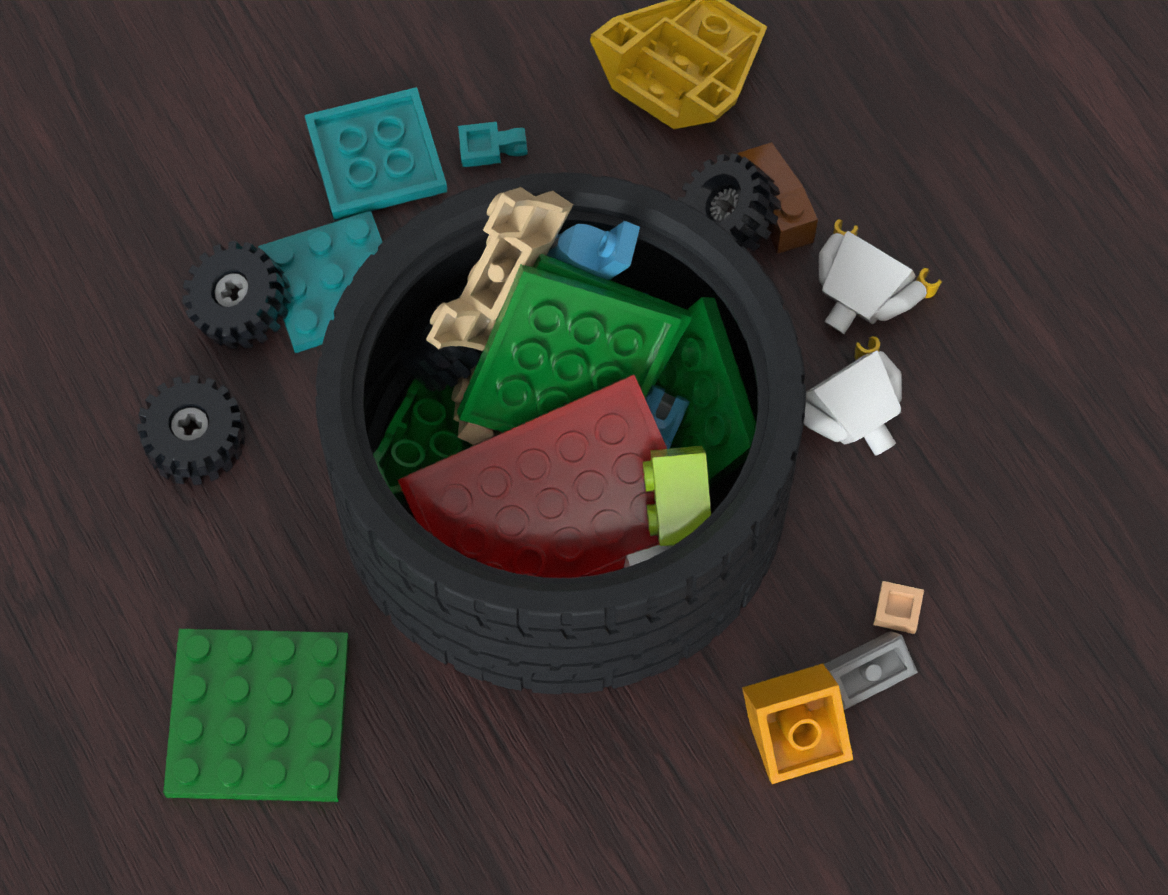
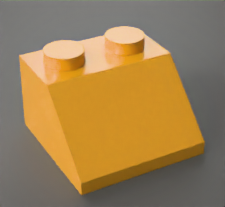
(798, 723)

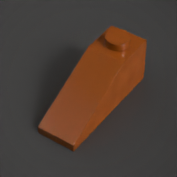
(796, 217)

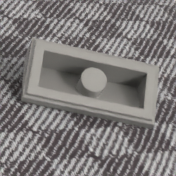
(871, 668)

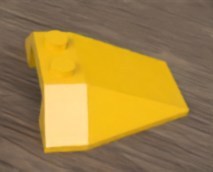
(680, 58)

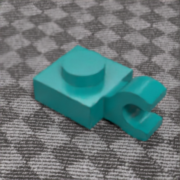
(483, 143)

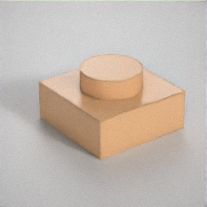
(898, 607)

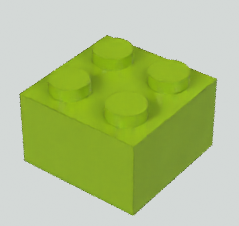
(679, 490)

